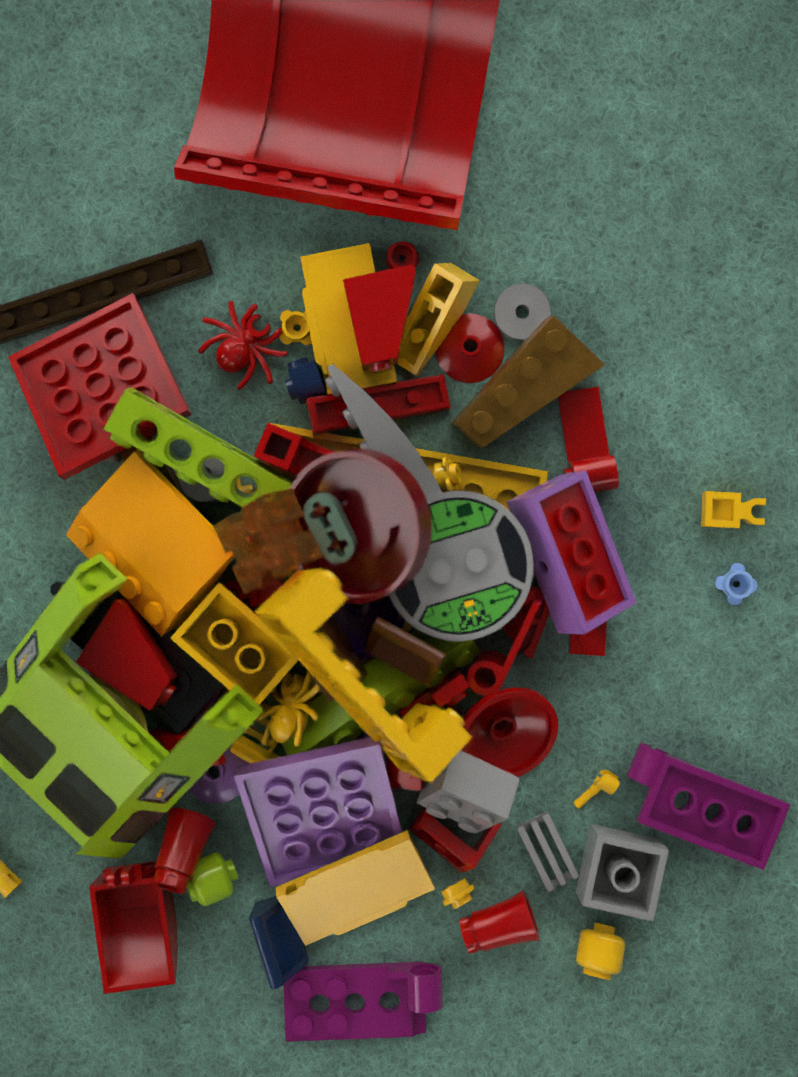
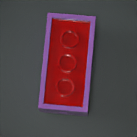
(573, 553)

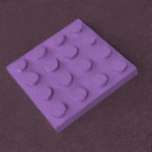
(317, 806)

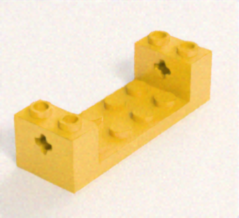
(418, 742)

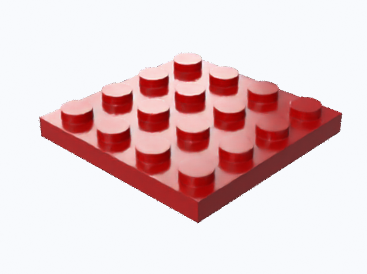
(82, 373)

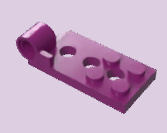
(670, 775)
(414, 982)

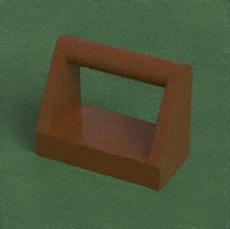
(404, 651)

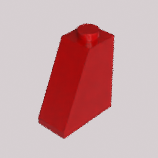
(379, 314)
(129, 657)

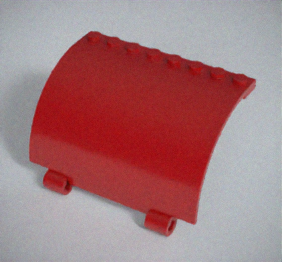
(343, 103)

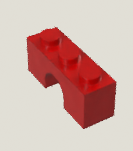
(287, 450)

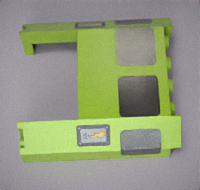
(80, 748)

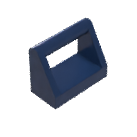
(277, 942)

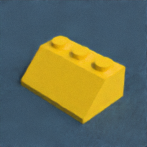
(234, 644)

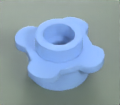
(746, 584)

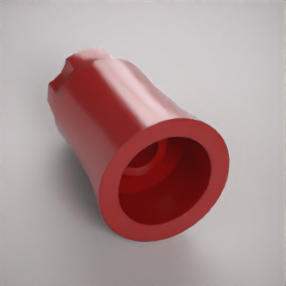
(181, 849)
(500, 925)

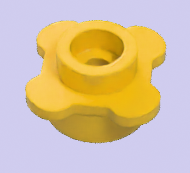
(289, 335)
(447, 474)

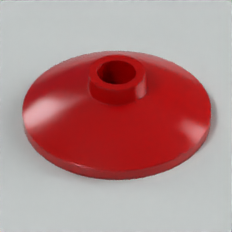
(476, 365)

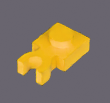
(727, 510)

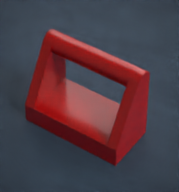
(448, 844)

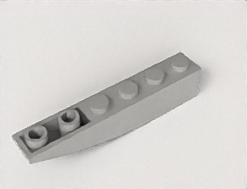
(379, 429)

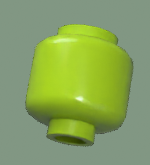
(212, 880)

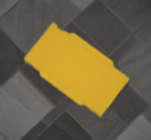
(330, 315)
(355, 889)

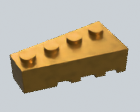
(531, 378)

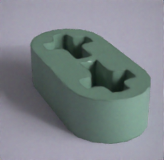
(323, 532)

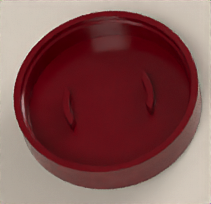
(384, 512)

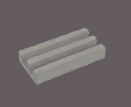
(560, 878)

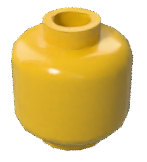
(600, 951)

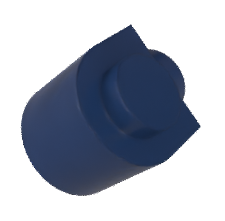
(305, 380)

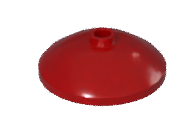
(522, 736)

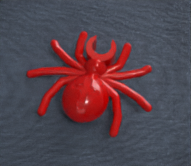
(243, 344)

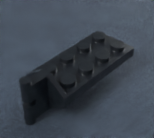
(193, 682)

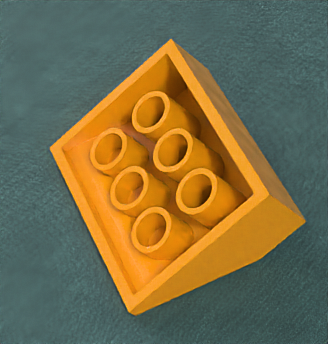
(153, 540)

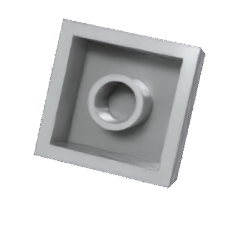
(470, 793)
(621, 872)

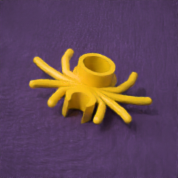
(291, 715)

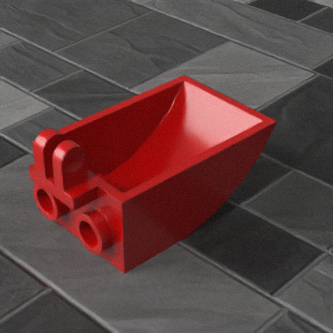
(134, 928)

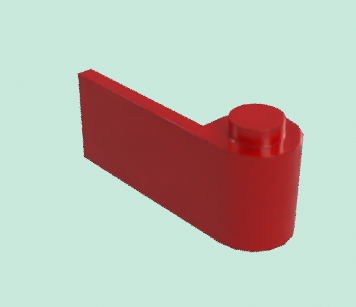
(587, 438)
(492, 667)

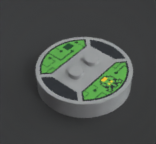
(473, 570)

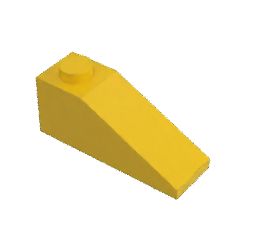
(435, 314)

